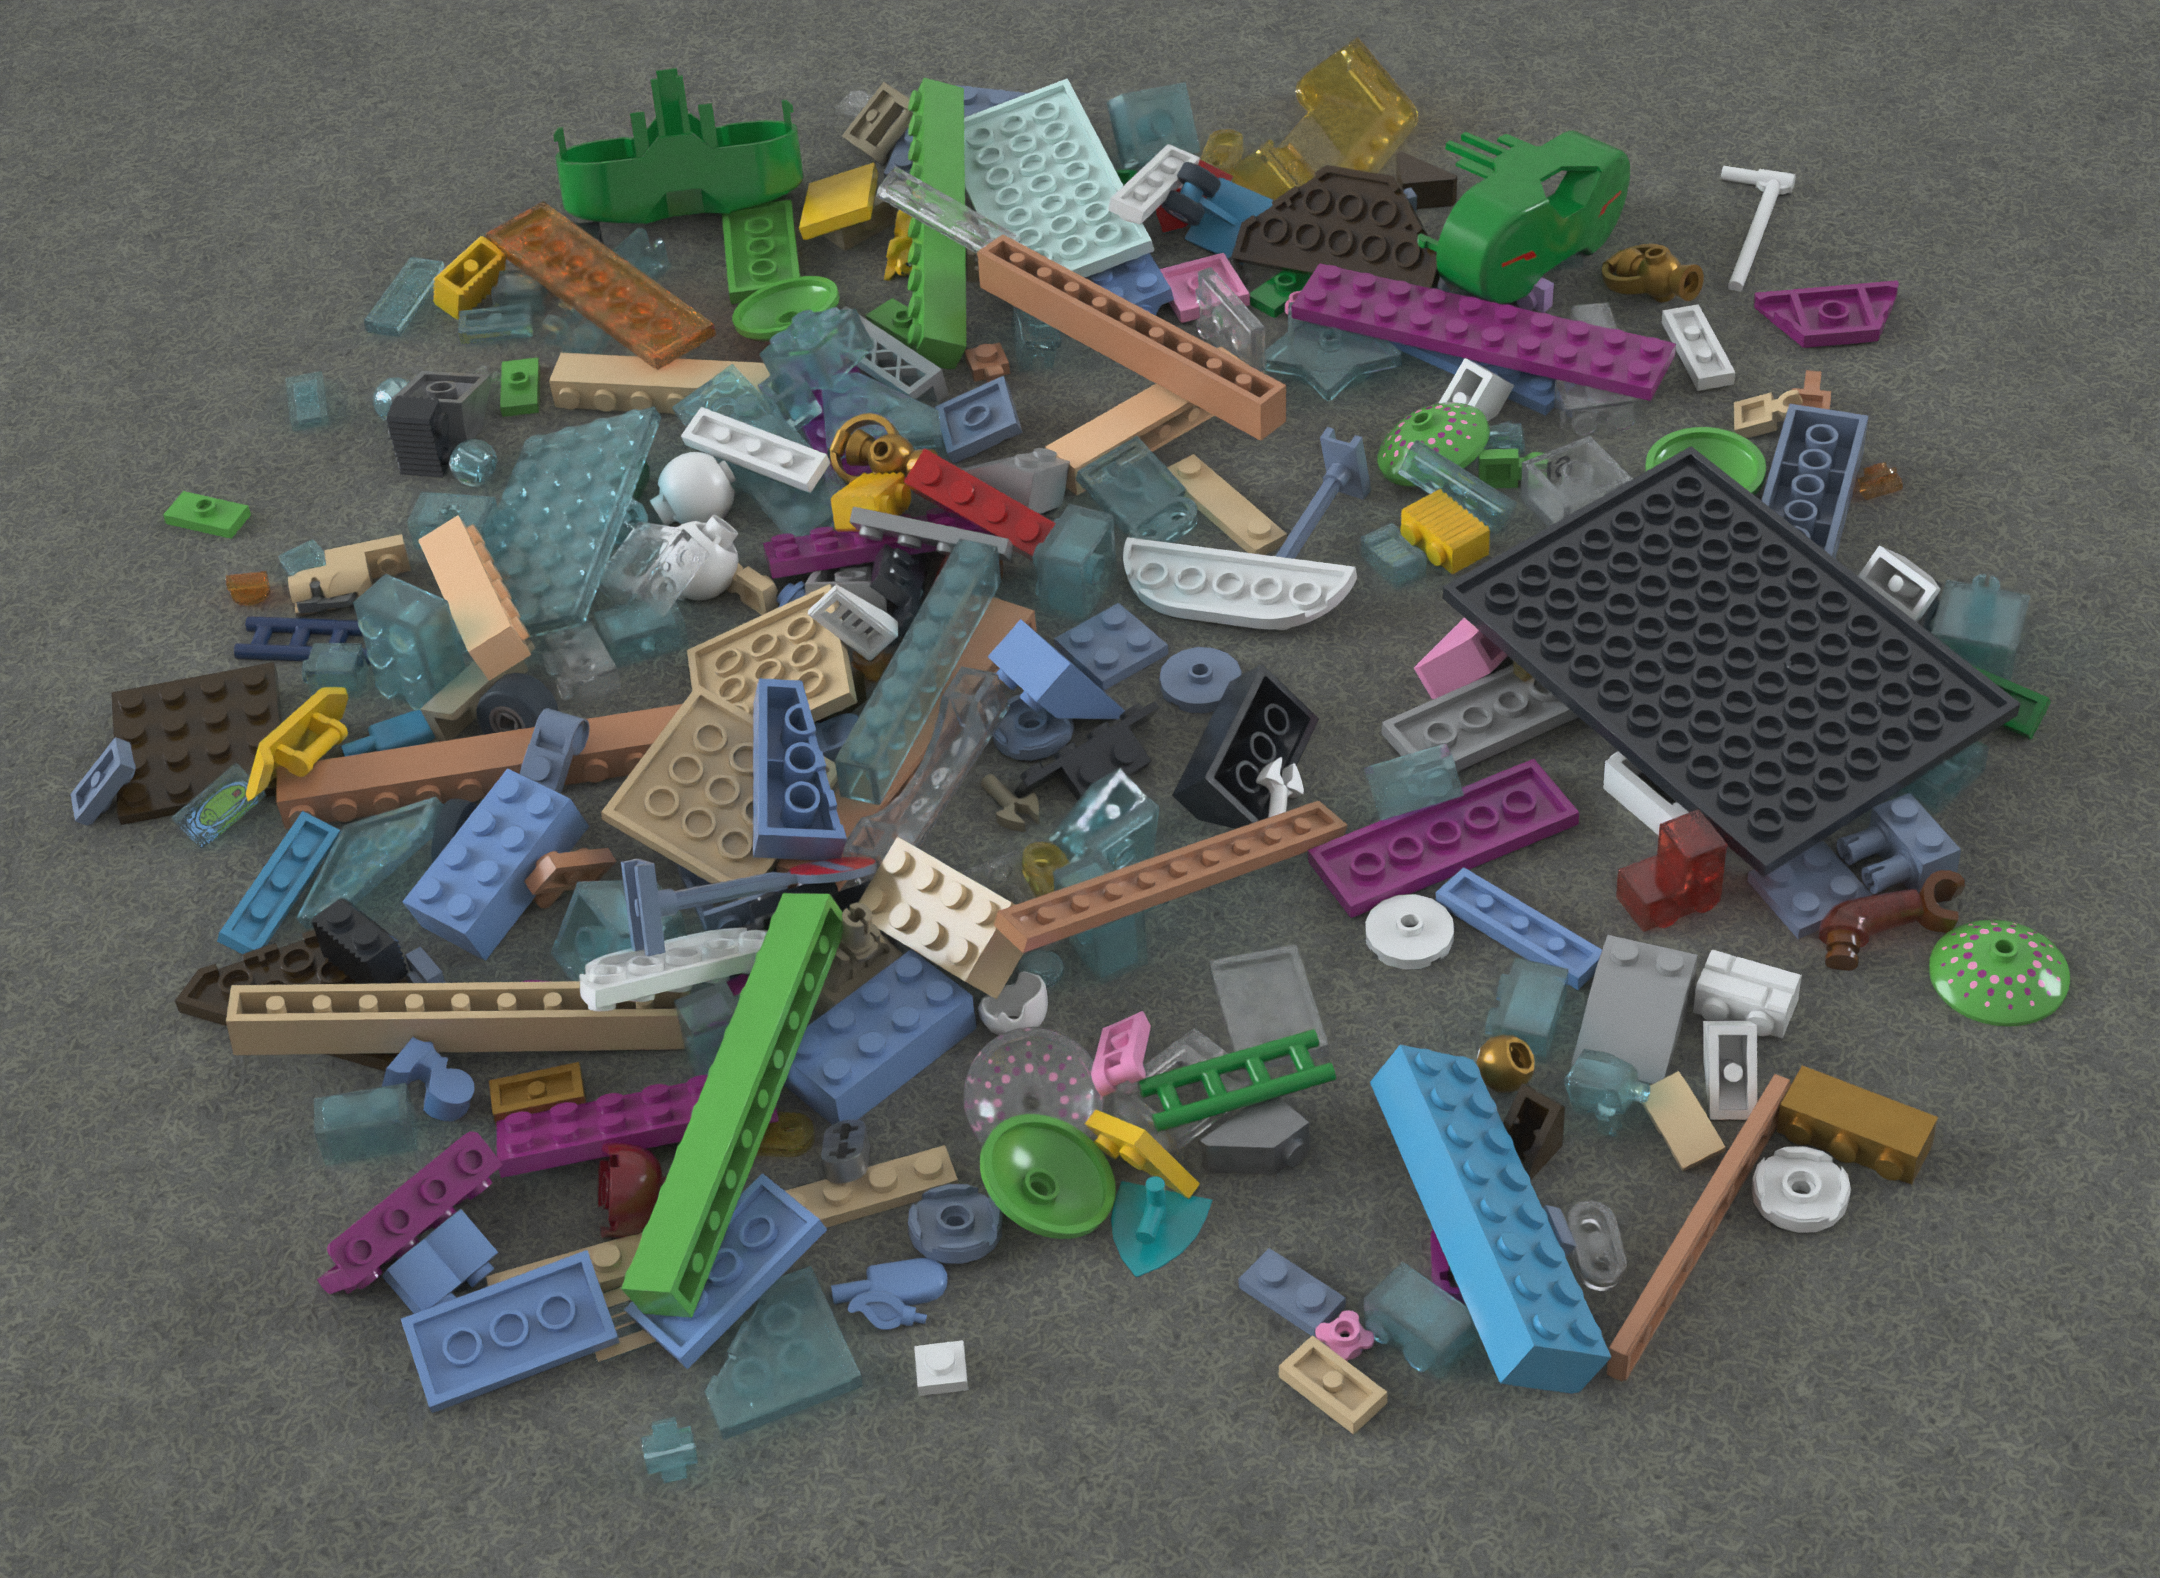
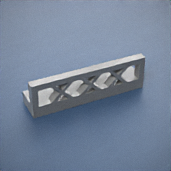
(900, 364)

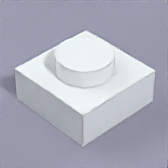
(941, 1368)

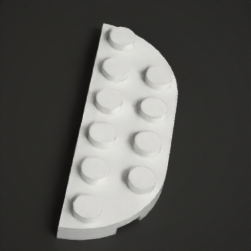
(1233, 584)
(687, 961)

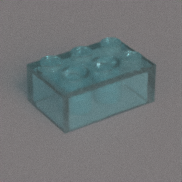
(408, 640)

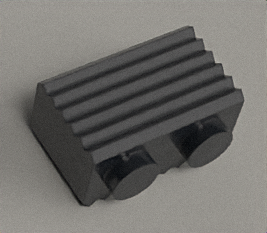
(420, 436)
(358, 945)

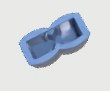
(441, 1264)

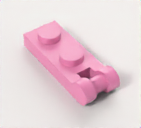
(1121, 1053)

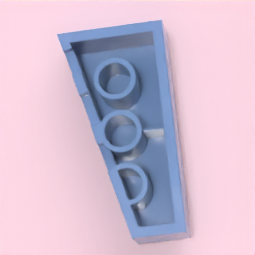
(791, 789)

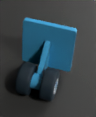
(1219, 217)

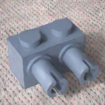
(1905, 840)

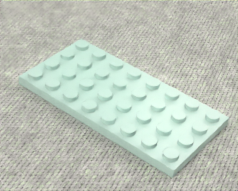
(1049, 181)

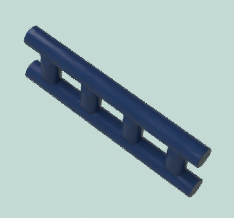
(302, 629)

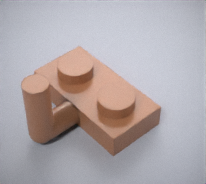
(562, 871)

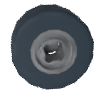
(513, 704)

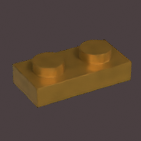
(537, 1090)

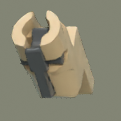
(347, 574)

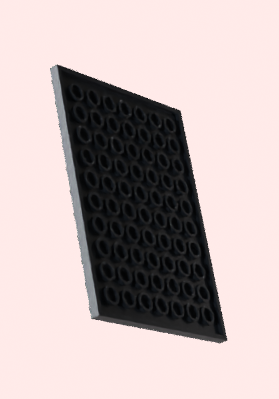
(1730, 657)

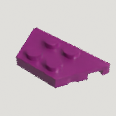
(1830, 313)

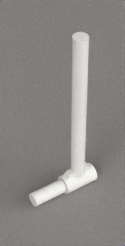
(1771, 184)

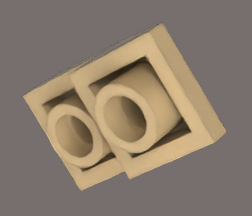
(1682, 1122)

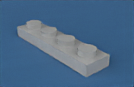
(914, 532)

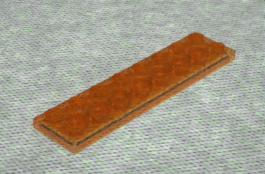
(601, 285)

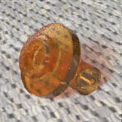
(1879, 481)
(248, 587)

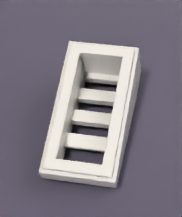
(865, 644)

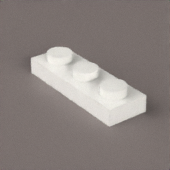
(1698, 347)

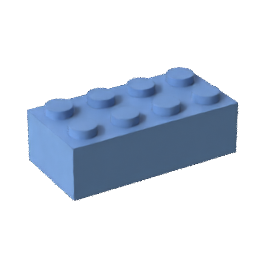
(478, 879)
(879, 1038)

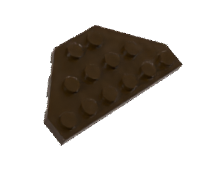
(1341, 221)
(294, 964)

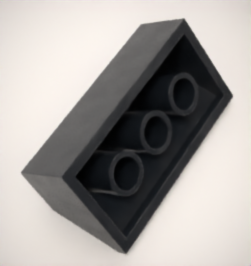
(1247, 731)

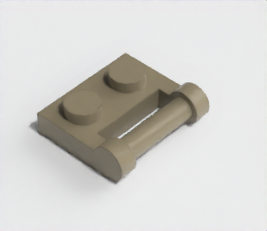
(875, 120)

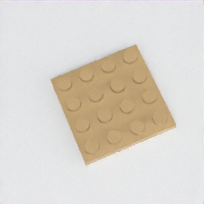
(778, 646)
(696, 792)

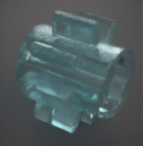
(669, 1449)

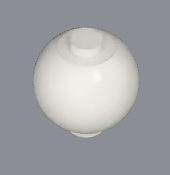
(694, 489)
(720, 566)

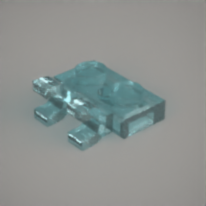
(582, 339)

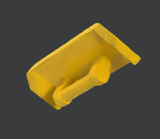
(300, 739)

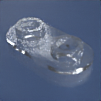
(1597, 1248)

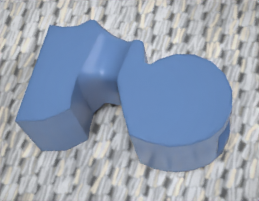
(447, 1090)

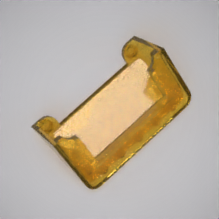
(1351, 122)

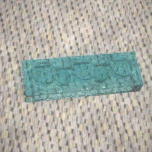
(403, 297)
(1434, 472)

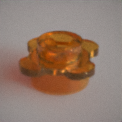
(873, 669)

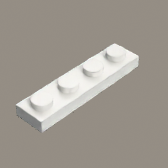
(1150, 185)
(755, 449)

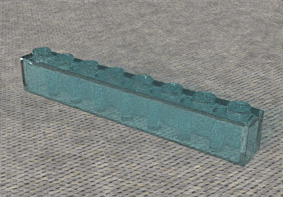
(918, 672)

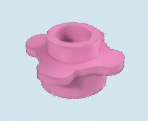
(1350, 1346)

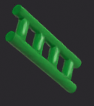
(1222, 1101)

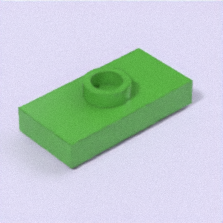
(892, 319)
(520, 387)
(207, 514)

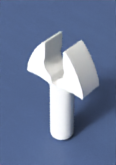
(1280, 787)

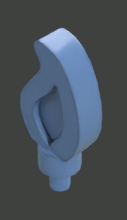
(885, 1310)

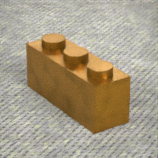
(1856, 1125)

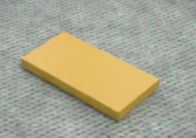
(839, 201)

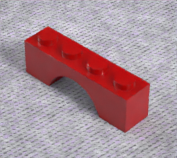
(977, 502)

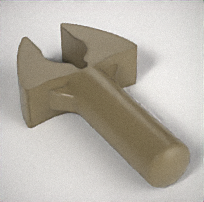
(1011, 804)

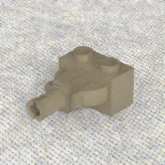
(858, 959)

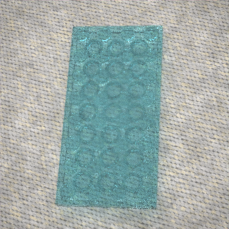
(566, 515)

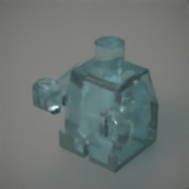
(1604, 1087)

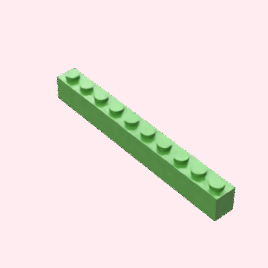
(937, 260)
(734, 1107)

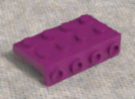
(410, 1210)

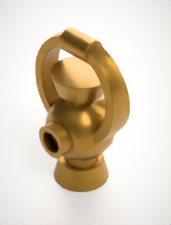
(1652, 271)
(886, 454)

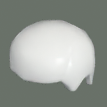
(1023, 999)

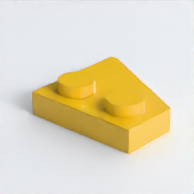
(1139, 1150)

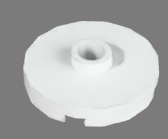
(1404, 946)
(1803, 1170)

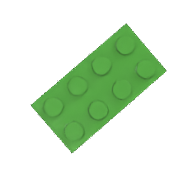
(759, 248)

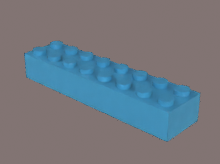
(1489, 1222)

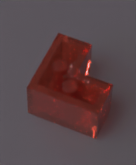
(1680, 878)

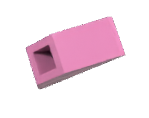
(1458, 660)

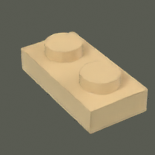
(1333, 1384)

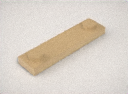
(1227, 507)

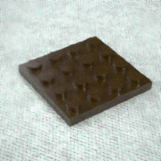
(191, 734)

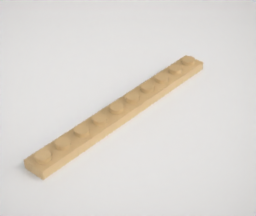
(878, 1190)

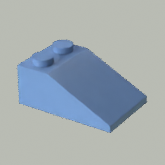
(1049, 678)

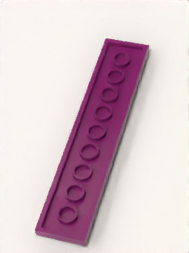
(1485, 331)

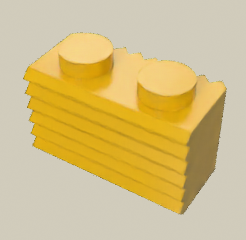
(469, 277)
(873, 492)
(1445, 531)

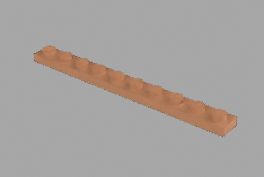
(1167, 876)

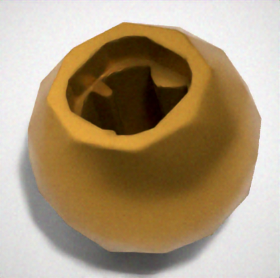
(1505, 1063)

